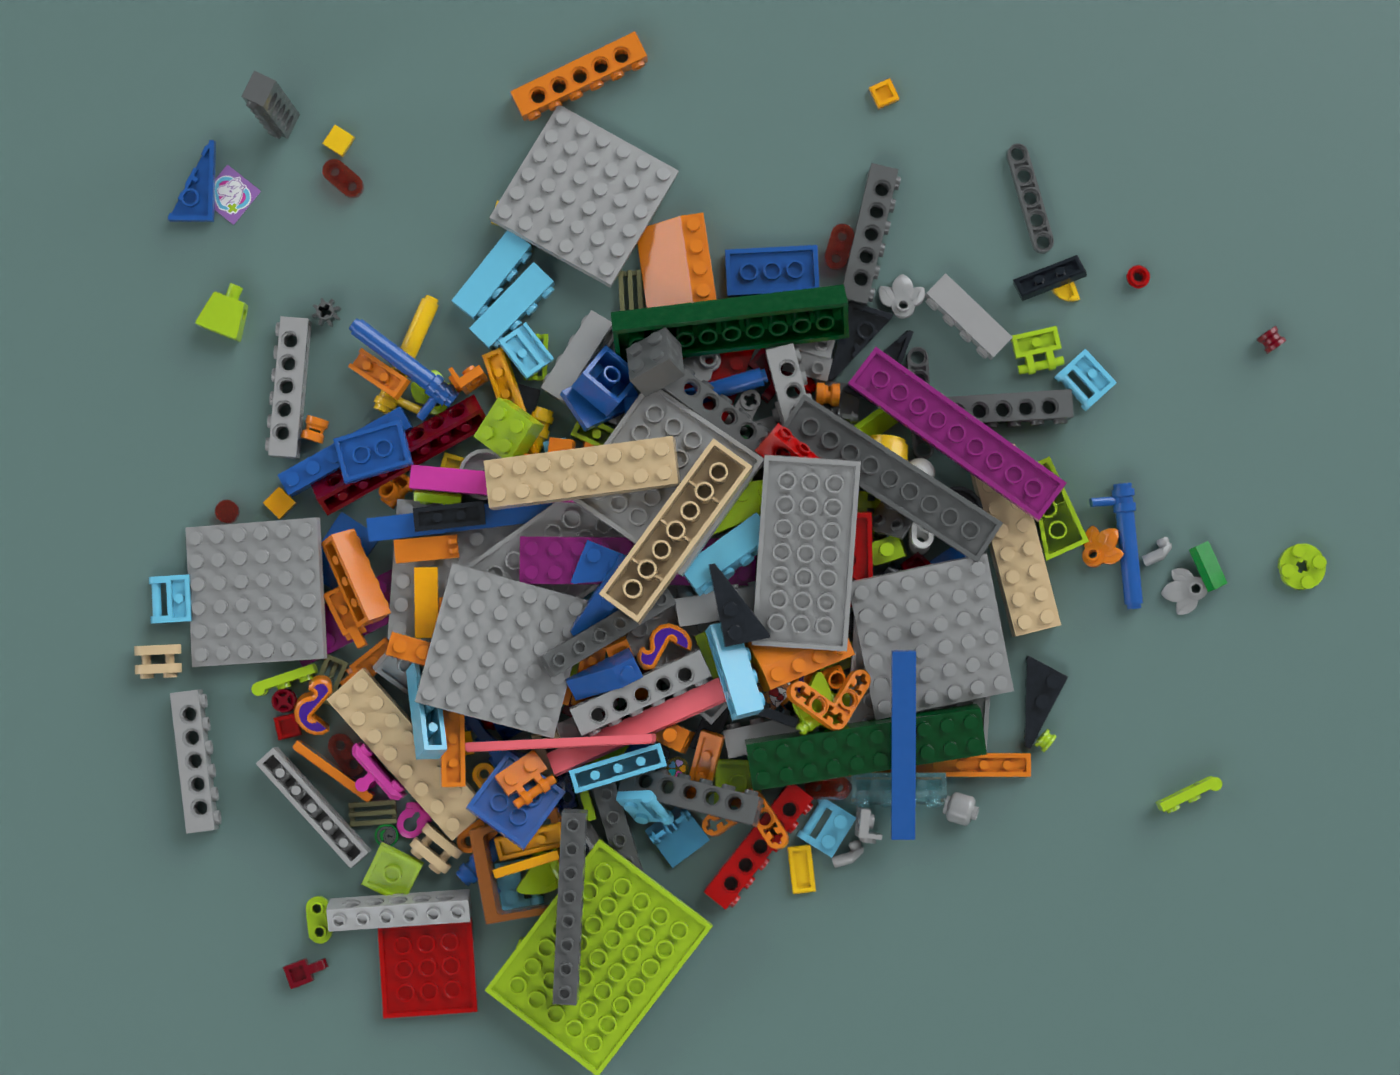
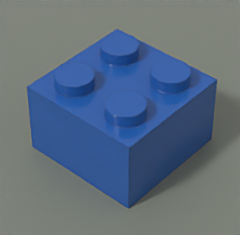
(604, 381)

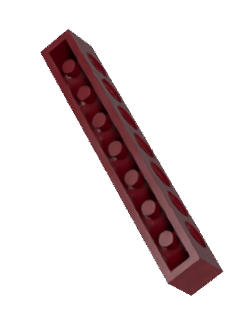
(424, 443)

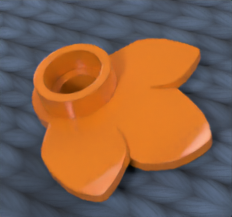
(1104, 544)

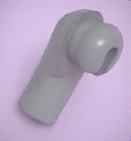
(1159, 554)
(849, 857)

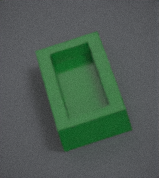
(1208, 566)

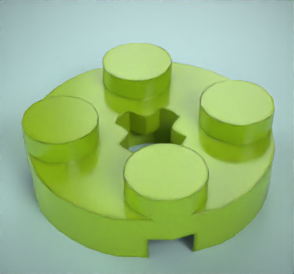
(1315, 566)

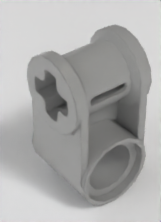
(751, 410)

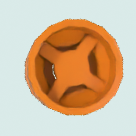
(827, 394)
(316, 424)

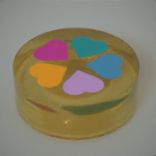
(677, 765)

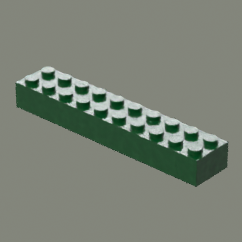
(740, 321)
(861, 747)

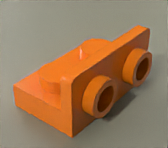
(472, 379)

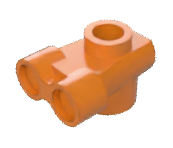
(394, 490)
(835, 672)

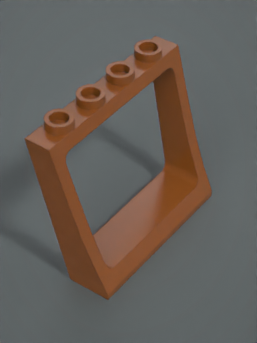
(487, 881)

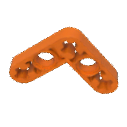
(835, 707)
(721, 827)

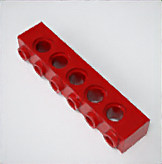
(729, 897)

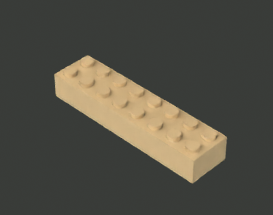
(582, 473)
(676, 531)
(1019, 565)
(390, 737)

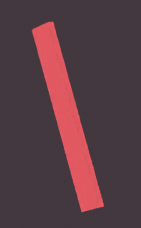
(647, 722)
(560, 743)

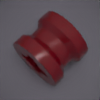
(1271, 339)
(281, 698)

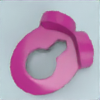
(410, 810)

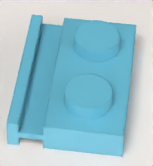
(526, 350)

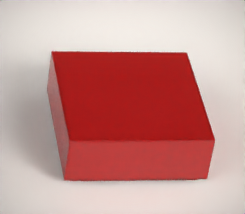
(287, 726)

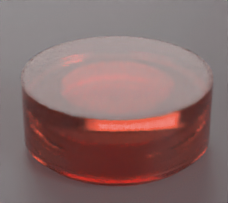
(227, 511)

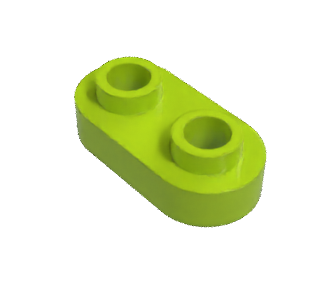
(317, 920)

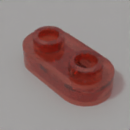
(343, 179)
(839, 247)
(344, 756)
(829, 789)

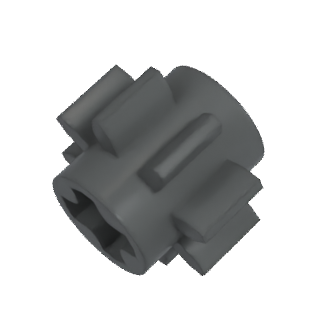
(325, 306)

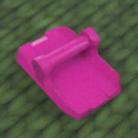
(375, 773)

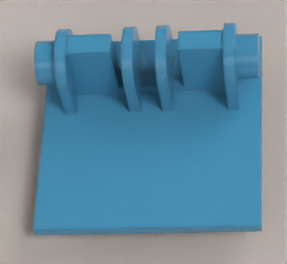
(679, 838)

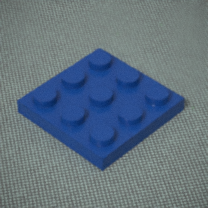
(500, 813)

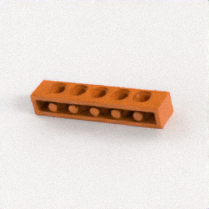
(628, 45)

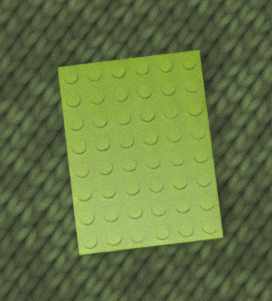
(630, 952)

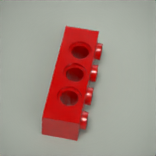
(780, 438)

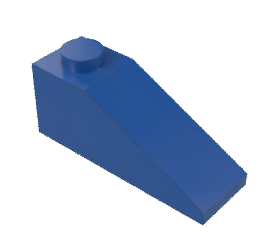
(605, 676)

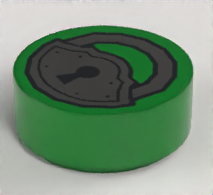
(387, 834)

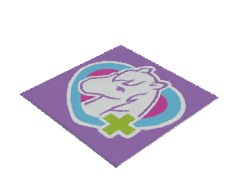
(233, 194)

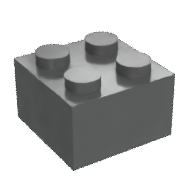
(655, 362)

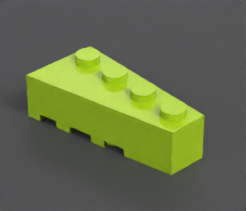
(745, 507)
(1060, 523)

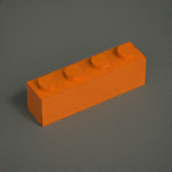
(355, 578)

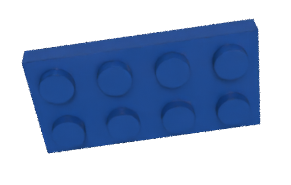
(771, 269)

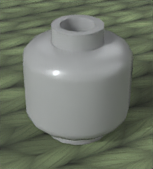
(960, 809)

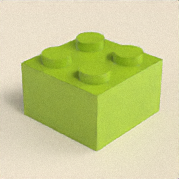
(508, 429)

